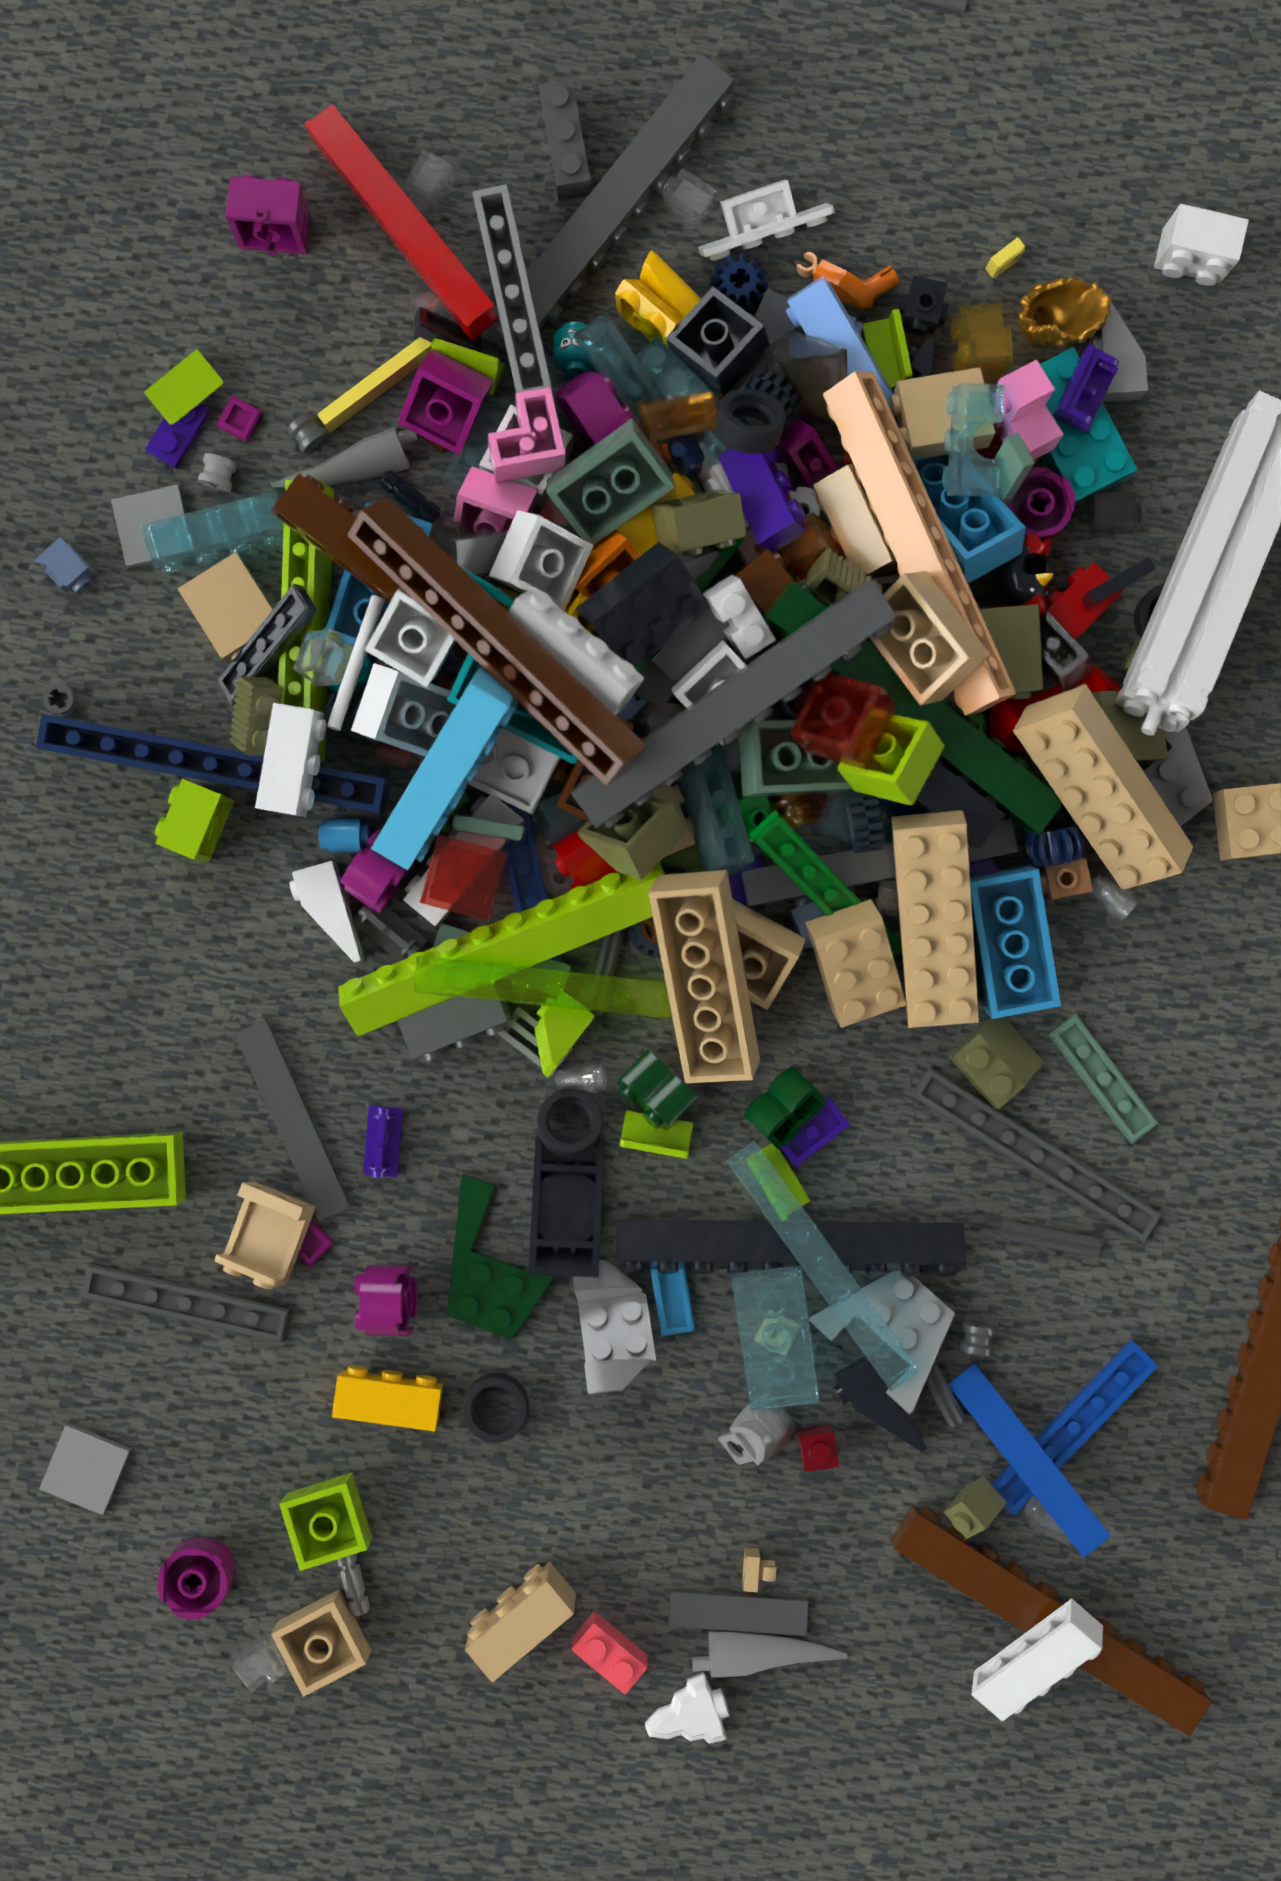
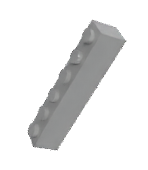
(511, 289)

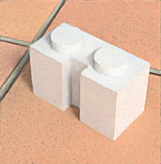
(733, 604)

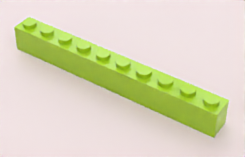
(516, 941)

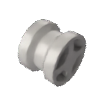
(217, 472)

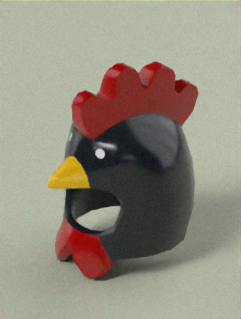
(1025, 580)

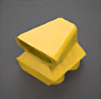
(656, 300)

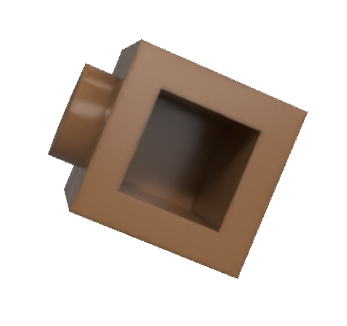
(1065, 879)

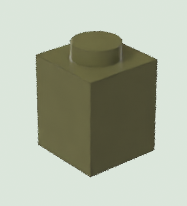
(975, 1507)

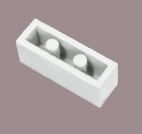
(290, 760)

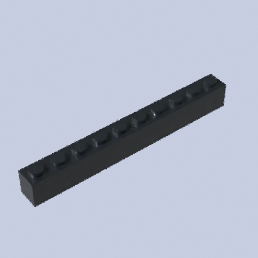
(757, 1246)

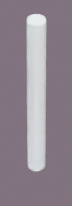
(355, 663)

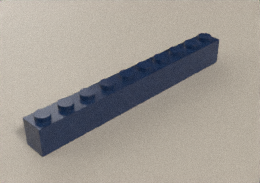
(199, 761)

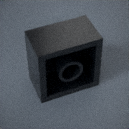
(718, 341)

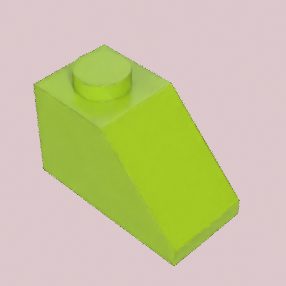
(557, 1033)

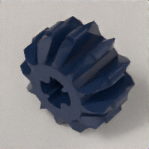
(752, 285)
(1055, 845)

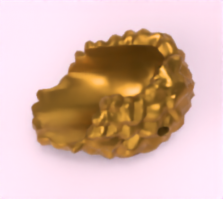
(1063, 312)

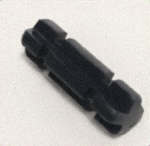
(410, 497)

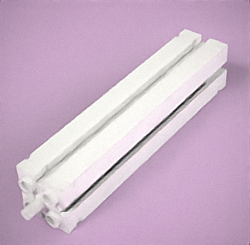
(1210, 576)

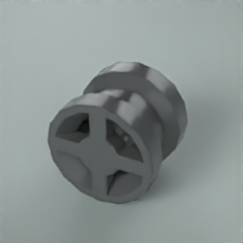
(308, 432)
(978, 1338)

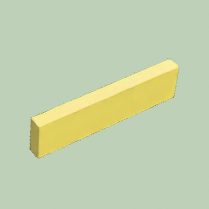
(374, 384)

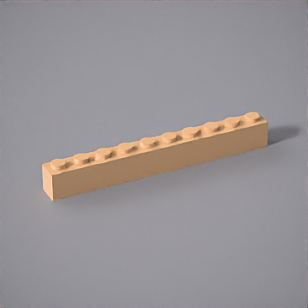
(911, 521)

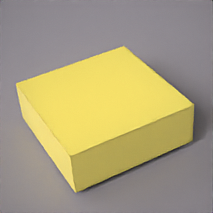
(1005, 258)

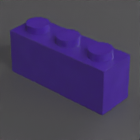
(764, 497)

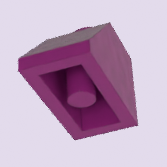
(805, 454)

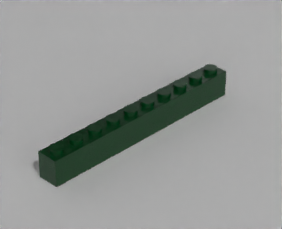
(966, 750)

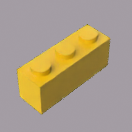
(388, 1398)

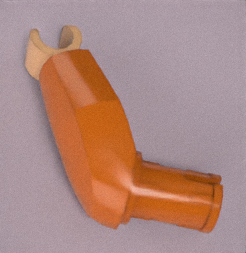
(848, 287)

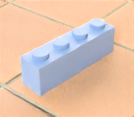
(825, 318)

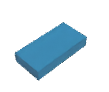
(673, 1302)

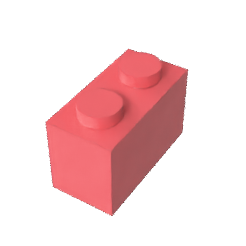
(609, 1652)

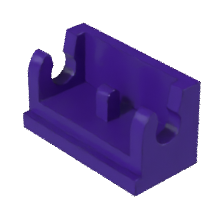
(1086, 389)

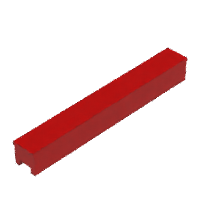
(402, 222)

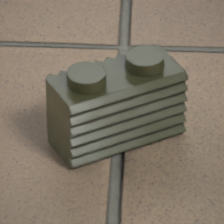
(834, 577)
(253, 713)

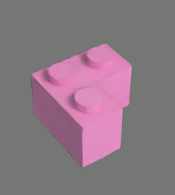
(1026, 410)
(535, 445)

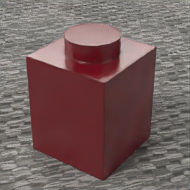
(817, 1447)

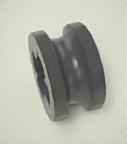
(56, 709)

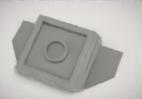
(613, 1329)

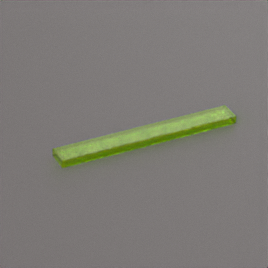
(541, 987)

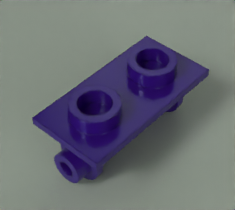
(383, 1141)

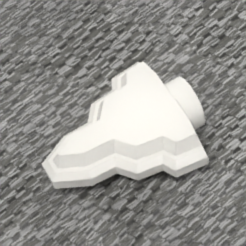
(693, 1713)

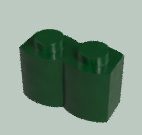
(656, 1091)
(785, 1107)

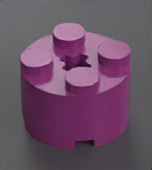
(1052, 494)
(374, 877)
(386, 1300)
(183, 1591)

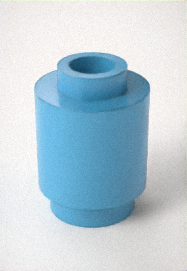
(344, 835)

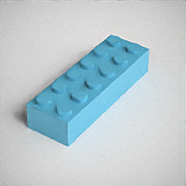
(446, 770)

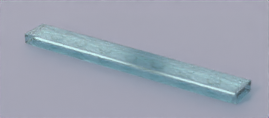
(822, 1265)

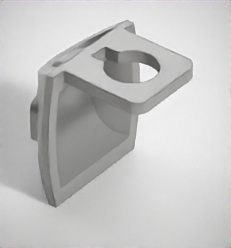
(759, 1434)

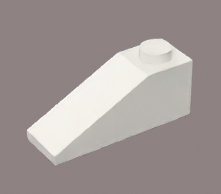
(328, 905)

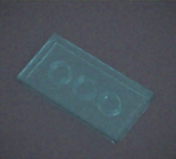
(775, 1338)

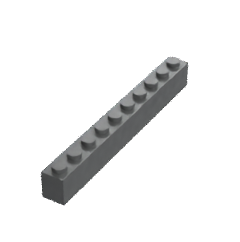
(625, 190)
(741, 699)

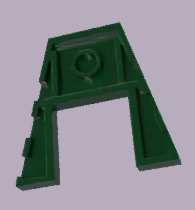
(482, 1287)

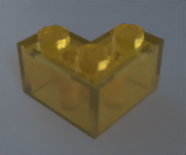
(982, 340)

